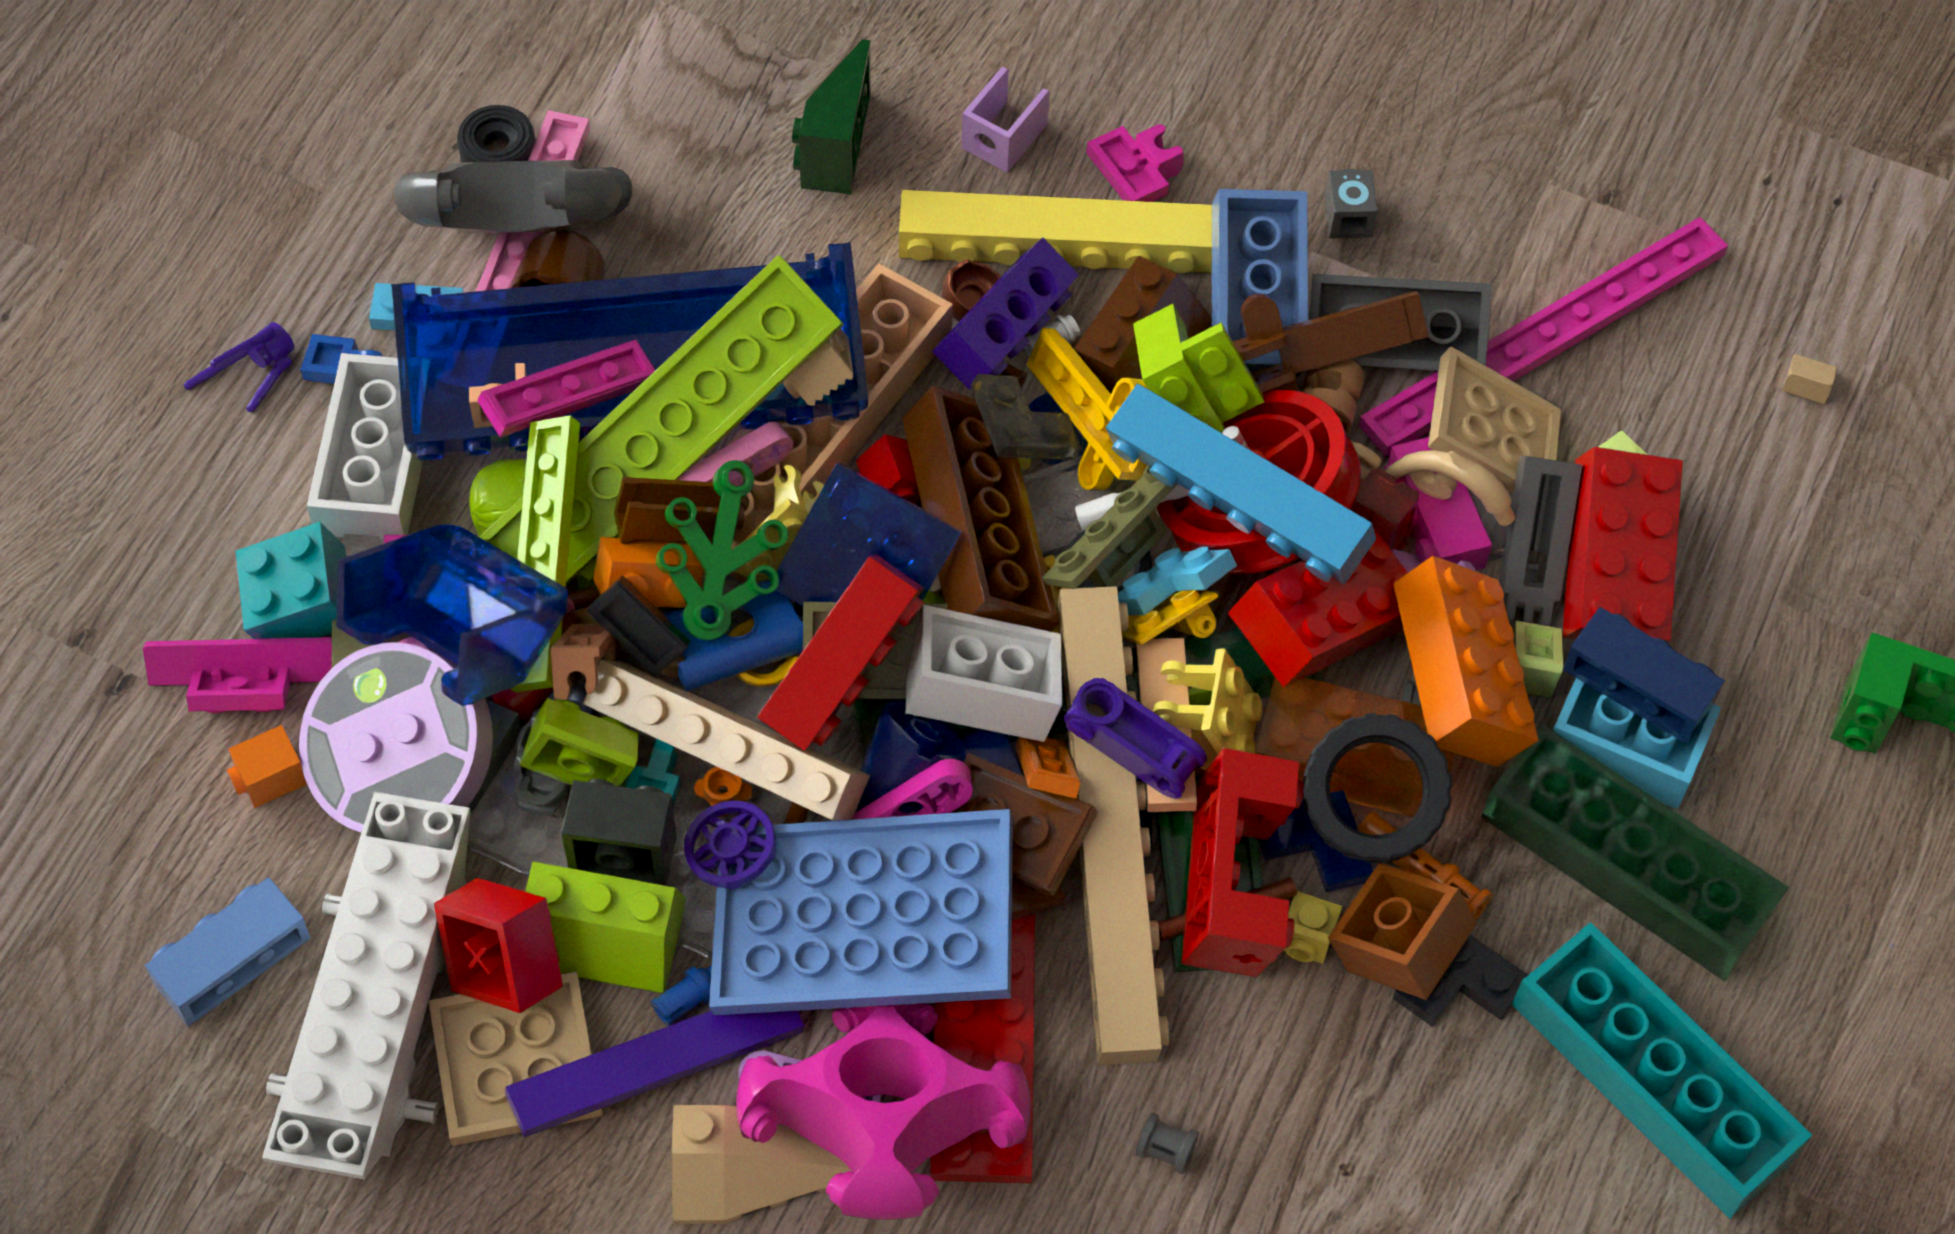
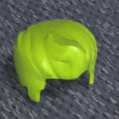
(495, 491)

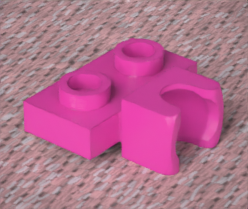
(1137, 166)

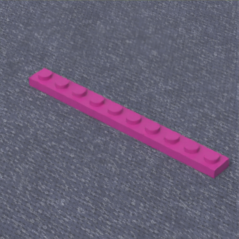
(1559, 325)

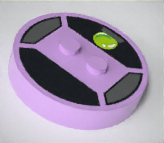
(391, 731)

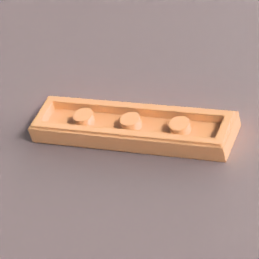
(1155, 689)

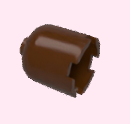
(559, 259)

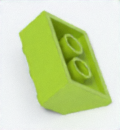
(611, 925)

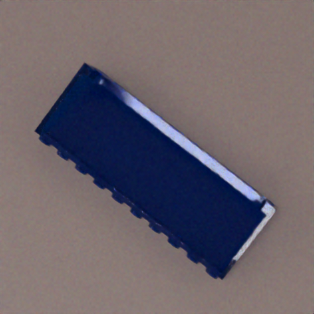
(480, 335)

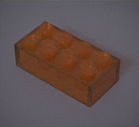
(1368, 774)

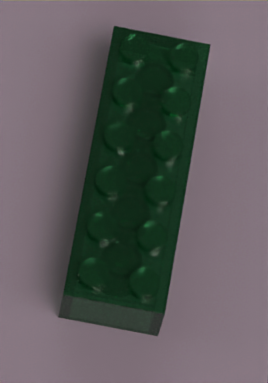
(1634, 852)

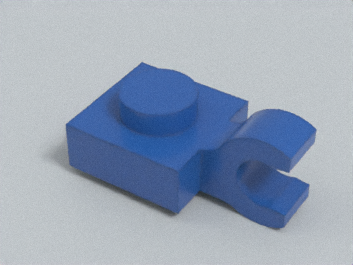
(324, 354)

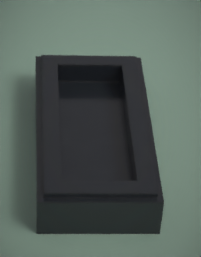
(638, 625)

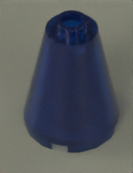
(903, 748)

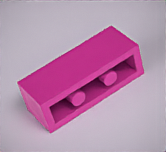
(1446, 526)

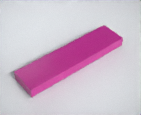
(566, 388)

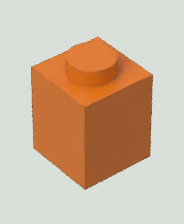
(265, 767)

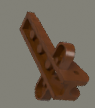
(1325, 338)

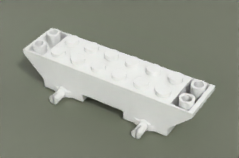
(371, 993)

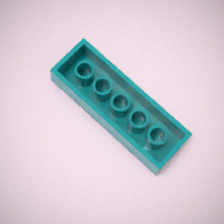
(1661, 1070)

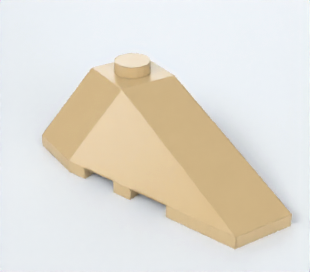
(726, 1175)

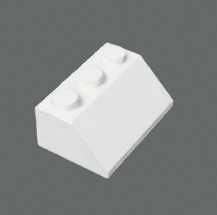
(984, 674)

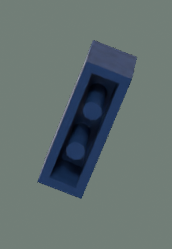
(1643, 674)

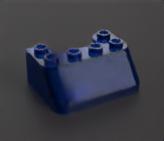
(455, 599)

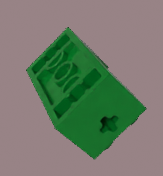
(1893, 680)

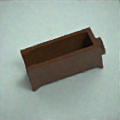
(643, 504)

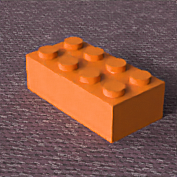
(1465, 661)

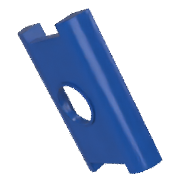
(774, 636)

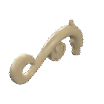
(1448, 469)

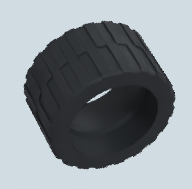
(1412, 741)

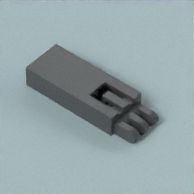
(1543, 522)

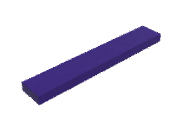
(643, 1065)

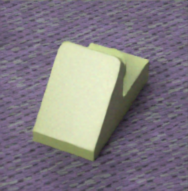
(1540, 656)

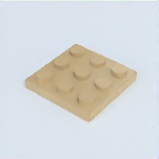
(1490, 418)
(492, 1047)

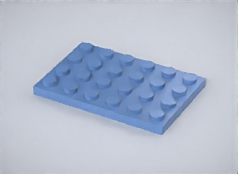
(869, 916)

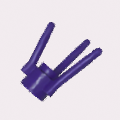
(265, 348)

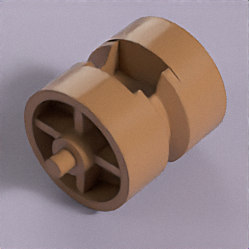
(1339, 387)

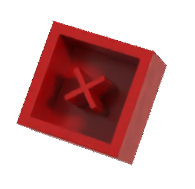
(498, 945)

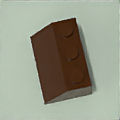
(1110, 340)

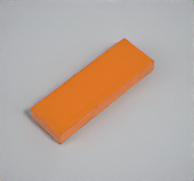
(1048, 766)

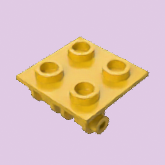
(1183, 611)

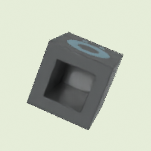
(1350, 203)

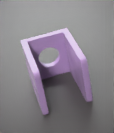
(1009, 144)

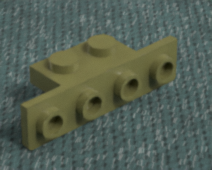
(1116, 539)

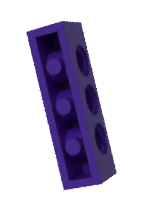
(1007, 313)

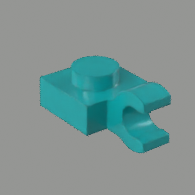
(658, 771)

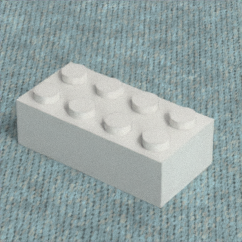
(363, 470)

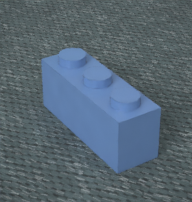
(227, 950)

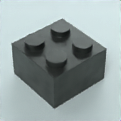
(620, 831)

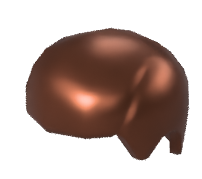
(967, 285)

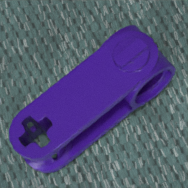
(1134, 737)

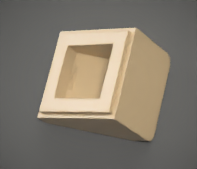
(1809, 379)

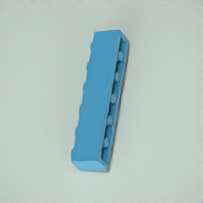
(1240, 484)

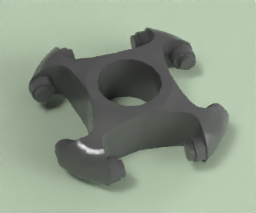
(513, 196)

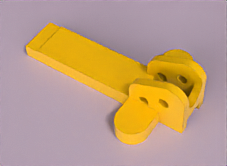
(1088, 405)

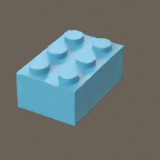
(1632, 744)

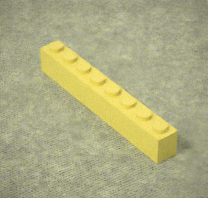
(1080, 230)

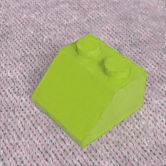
(579, 745)

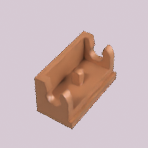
(577, 656)

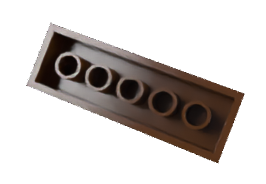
(998, 556)

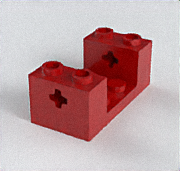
(1223, 926)

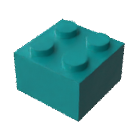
(290, 584)

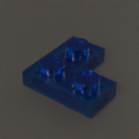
(1299, 836)

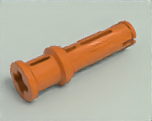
(1427, 866)

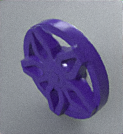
(730, 844)

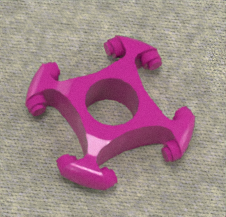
(877, 1139)

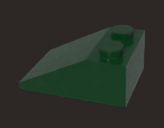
(834, 125)

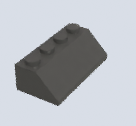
(1453, 312)

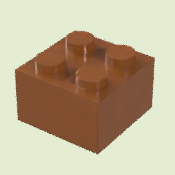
(1402, 930)

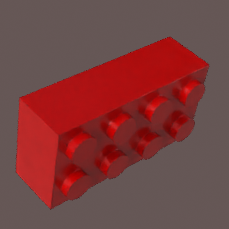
(1624, 541)
(1311, 623)
(840, 653)

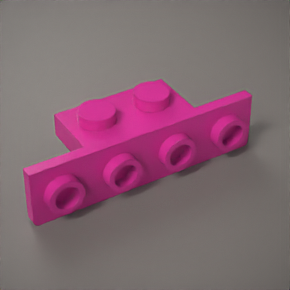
(237, 671)

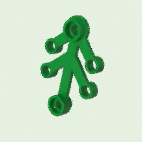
(718, 557)

